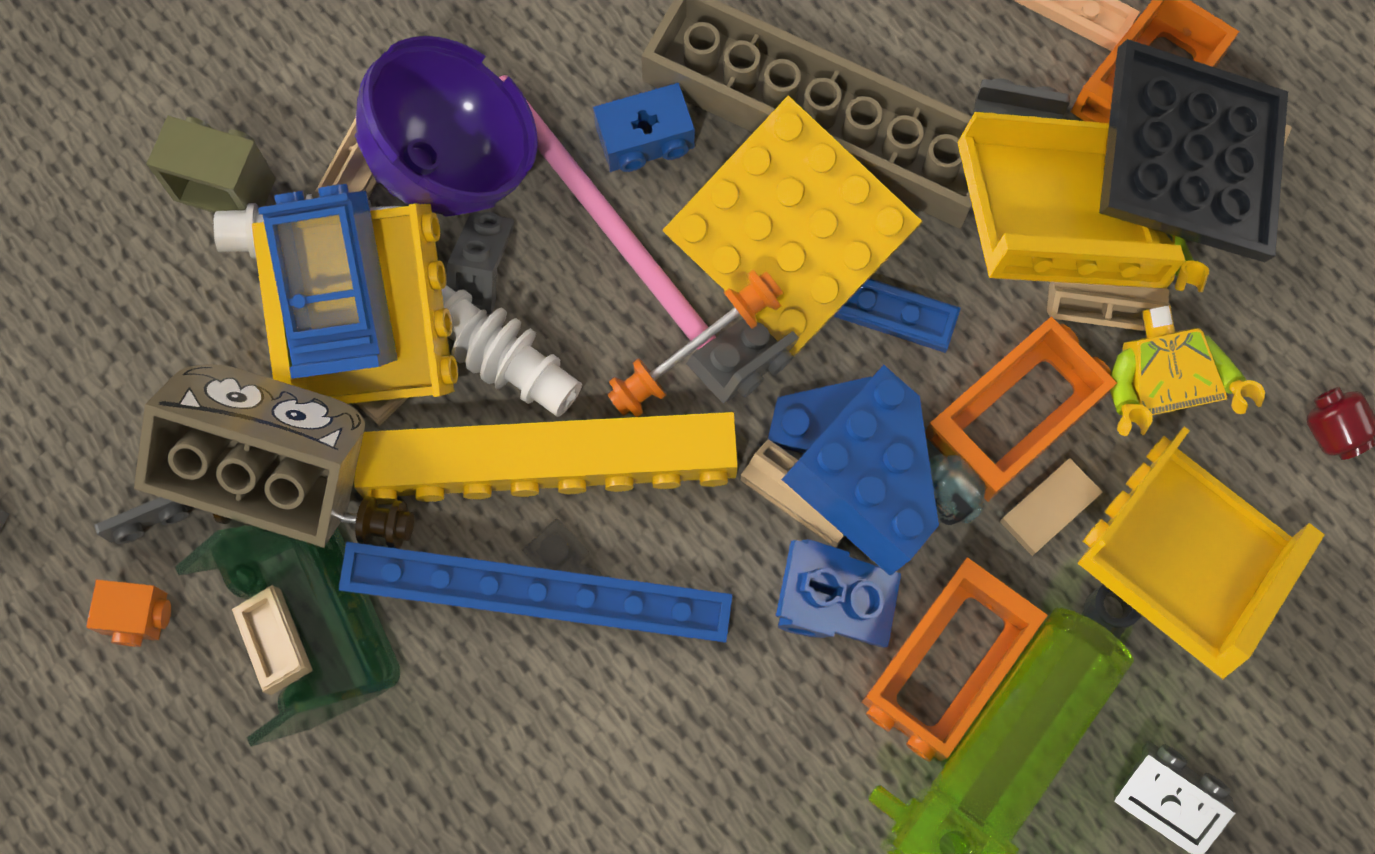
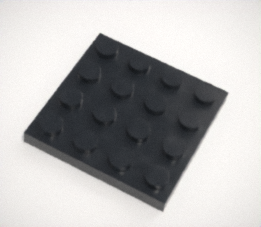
(1194, 152)

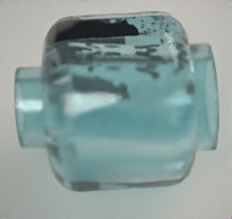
(956, 489)

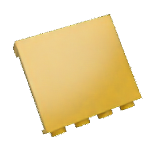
(1039, 205)
(416, 310)
(1196, 558)

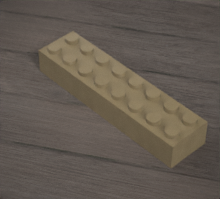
(749, 67)

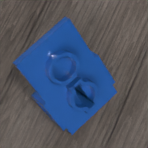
(836, 594)

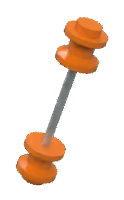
(642, 384)

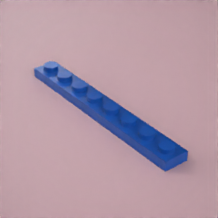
(535, 592)

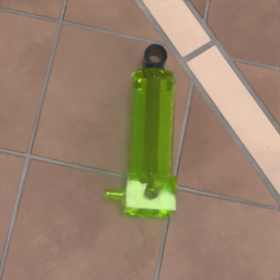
(1018, 737)

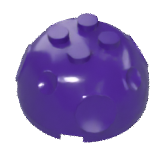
(443, 127)

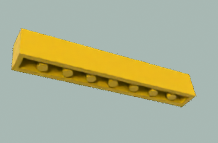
(547, 456)

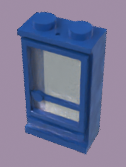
(329, 281)

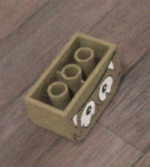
(251, 450)

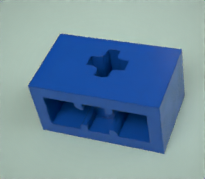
(658, 111)

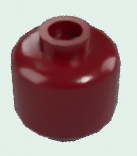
(1342, 423)

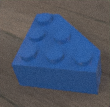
(873, 473)

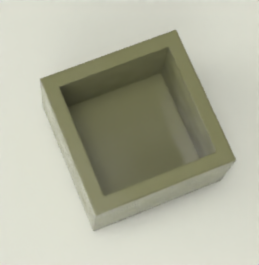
(210, 166)

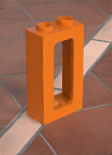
(1178, 21)
(1050, 344)
(1020, 624)

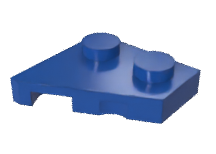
(807, 414)

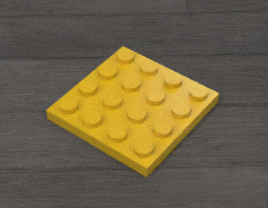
(799, 212)

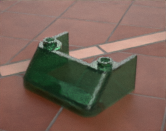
(336, 627)

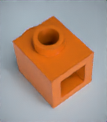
(128, 612)

